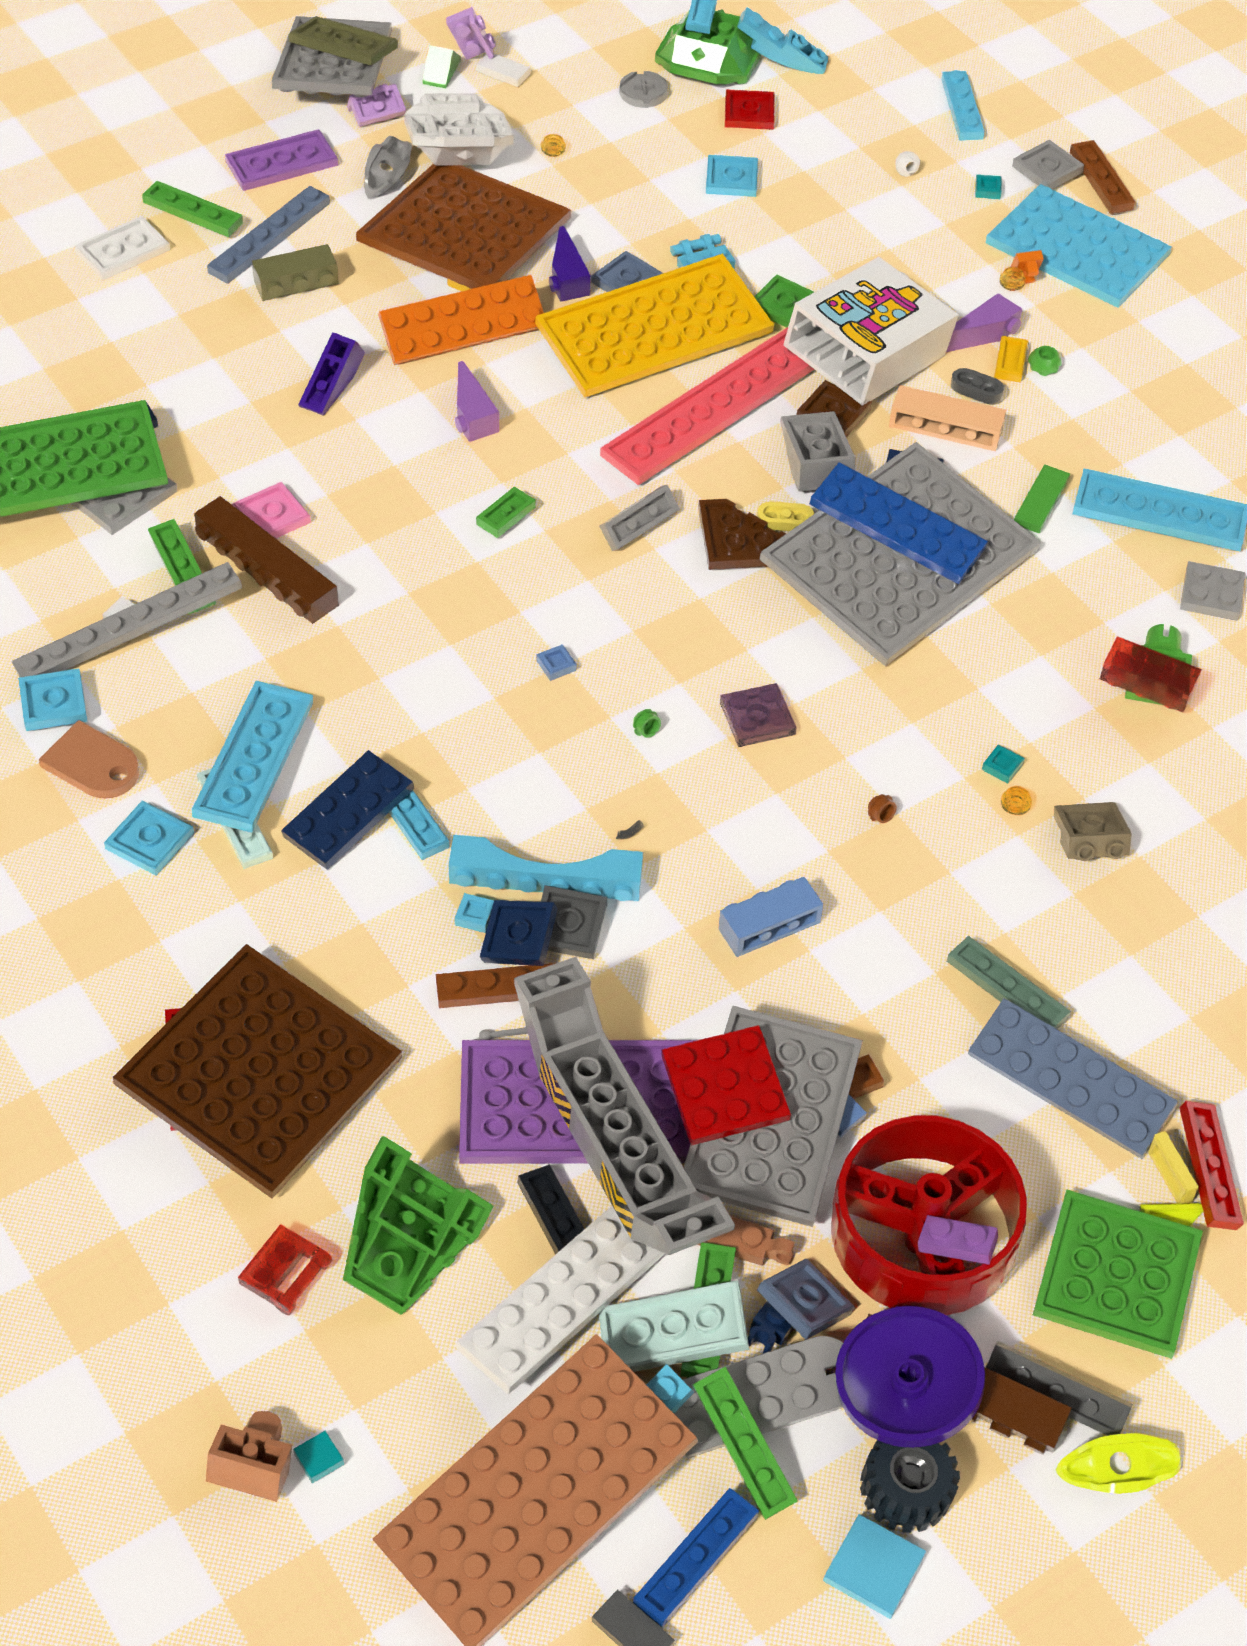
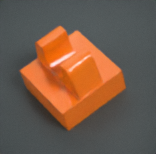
(1029, 263)

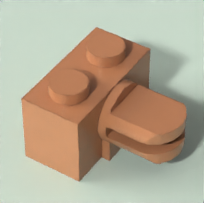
(251, 1457)

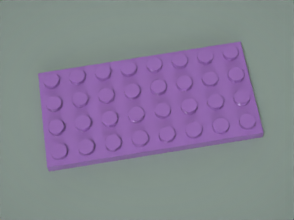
(515, 1121)

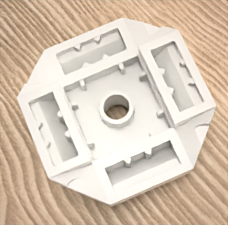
(458, 129)

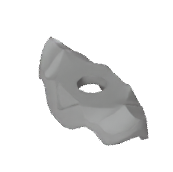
(391, 152)

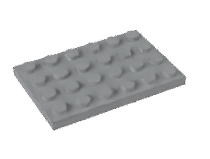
(319, 71)
(783, 1164)

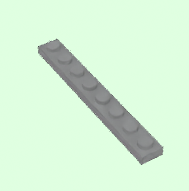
(130, 622)

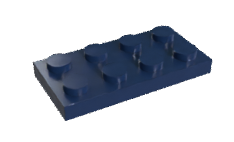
(347, 809)

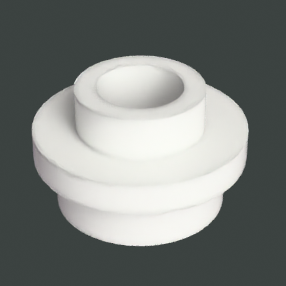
(902, 161)

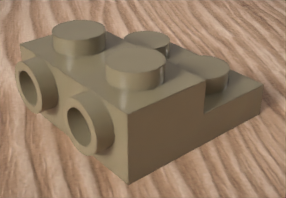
(1092, 831)

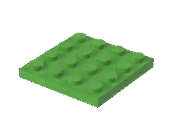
(1118, 1273)

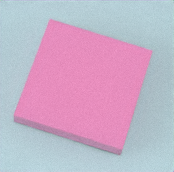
(274, 510)

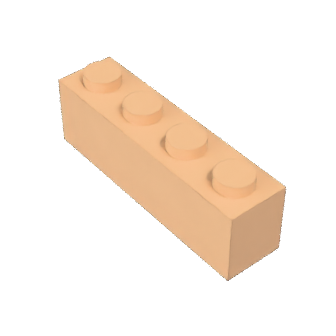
(947, 418)

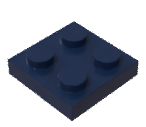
(518, 932)

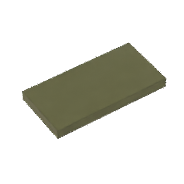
(343, 40)

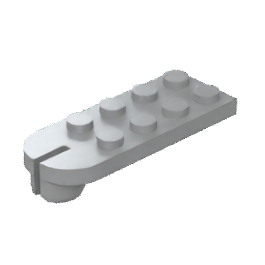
(776, 1387)

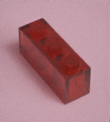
(1150, 674)

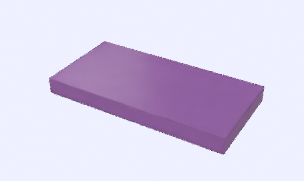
(281, 160)

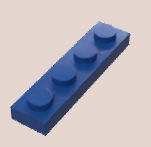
(695, 1557)

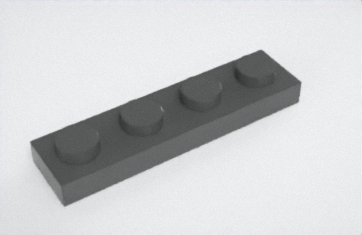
(1088, 1403)

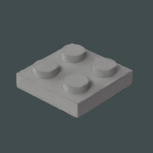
(1048, 165)
(1212, 590)

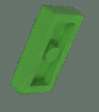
(505, 512)

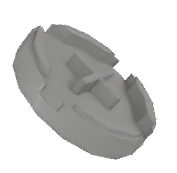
(643, 89)

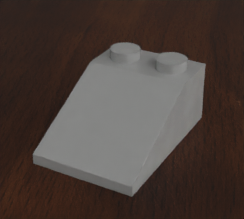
(815, 447)

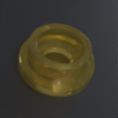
(553, 145)
(1012, 279)
(1016, 800)

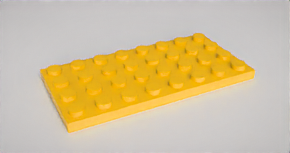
(653, 325)

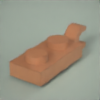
(755, 1243)

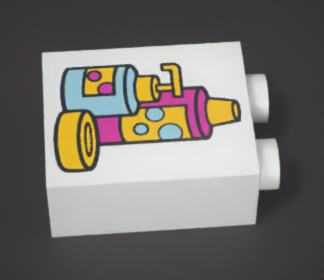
(870, 330)

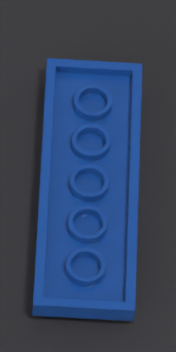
(898, 523)

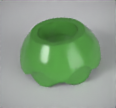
(1045, 360)

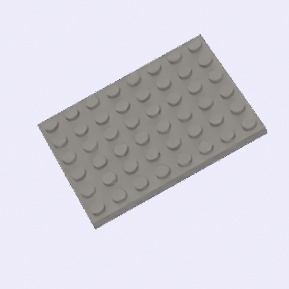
(880, 593)

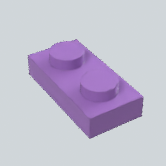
(958, 1239)

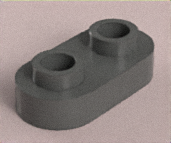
(977, 385)

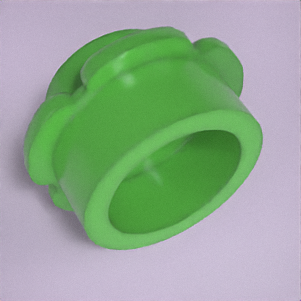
(646, 723)

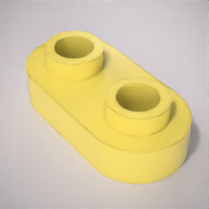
(784, 515)

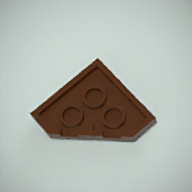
(732, 536)

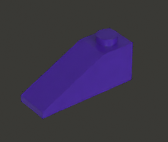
(569, 273)
(332, 373)

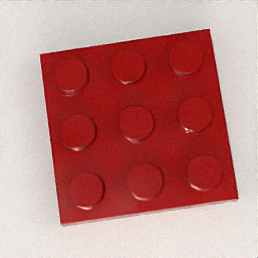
(725, 1085)

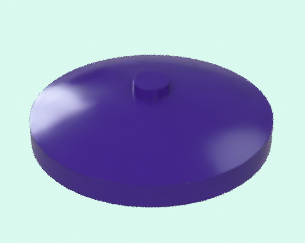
(910, 1376)

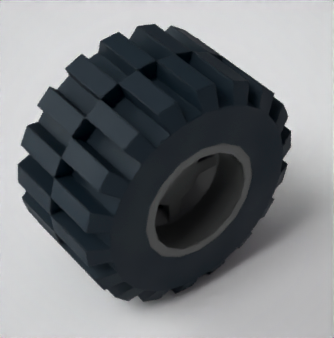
(909, 1484)

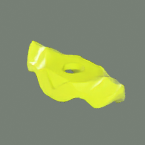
(1149, 1457)

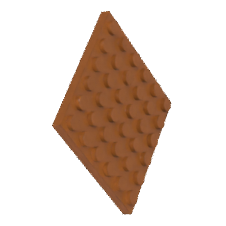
(463, 225)

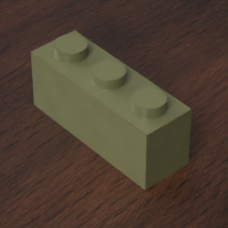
(295, 272)

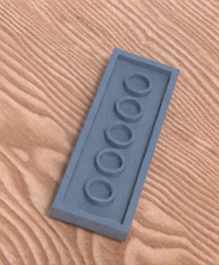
(1072, 1078)

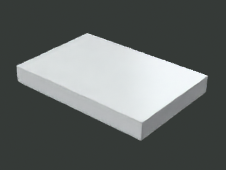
(122, 248)

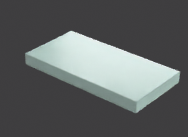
(676, 1326)

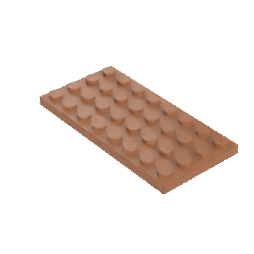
(534, 1492)

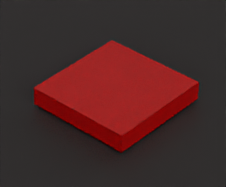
(749, 109)

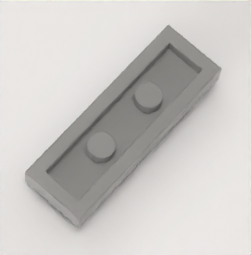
(639, 517)

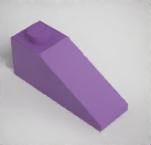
(986, 324)
(475, 411)

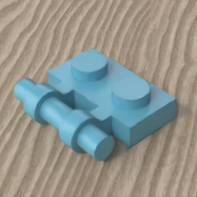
(706, 243)

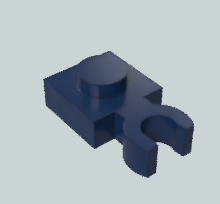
(769, 1328)

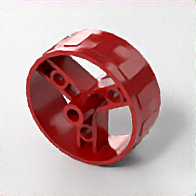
(978, 1172)

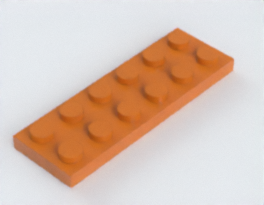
(461, 319)

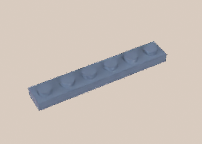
(268, 234)

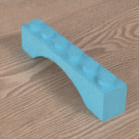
(482, 864)

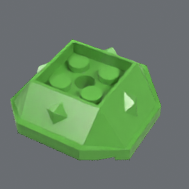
(715, 57)

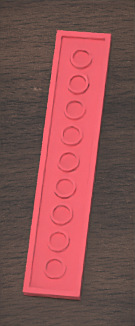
(705, 410)

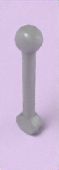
(487, 1035)

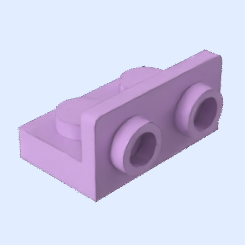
(470, 33)
(381, 106)

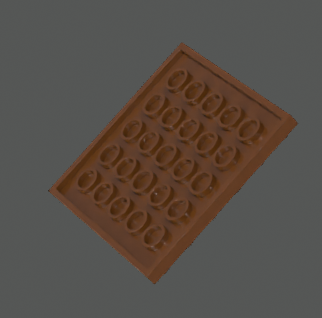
(257, 1069)

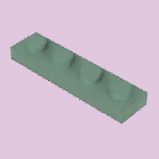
(1005, 982)

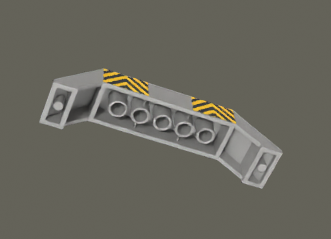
(610, 1115)

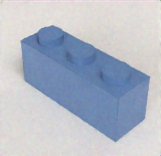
(770, 916)

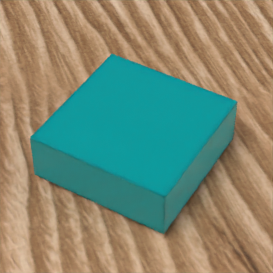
(988, 186)
(1003, 764)
(318, 1456)

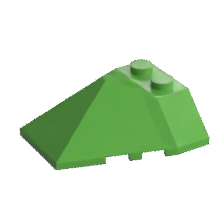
(407, 1227)

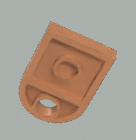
(90, 761)

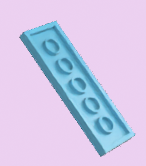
(1161, 509)
(252, 756)

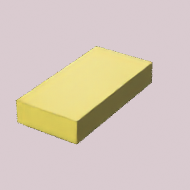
(1172, 1169)

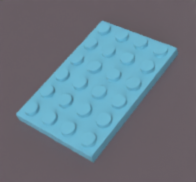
(1080, 245)

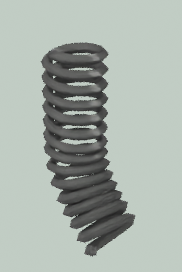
(629, 831)

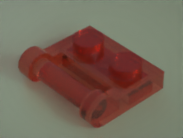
(275, 1263)

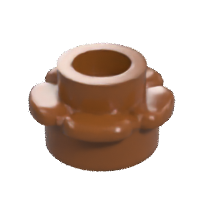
(881, 808)

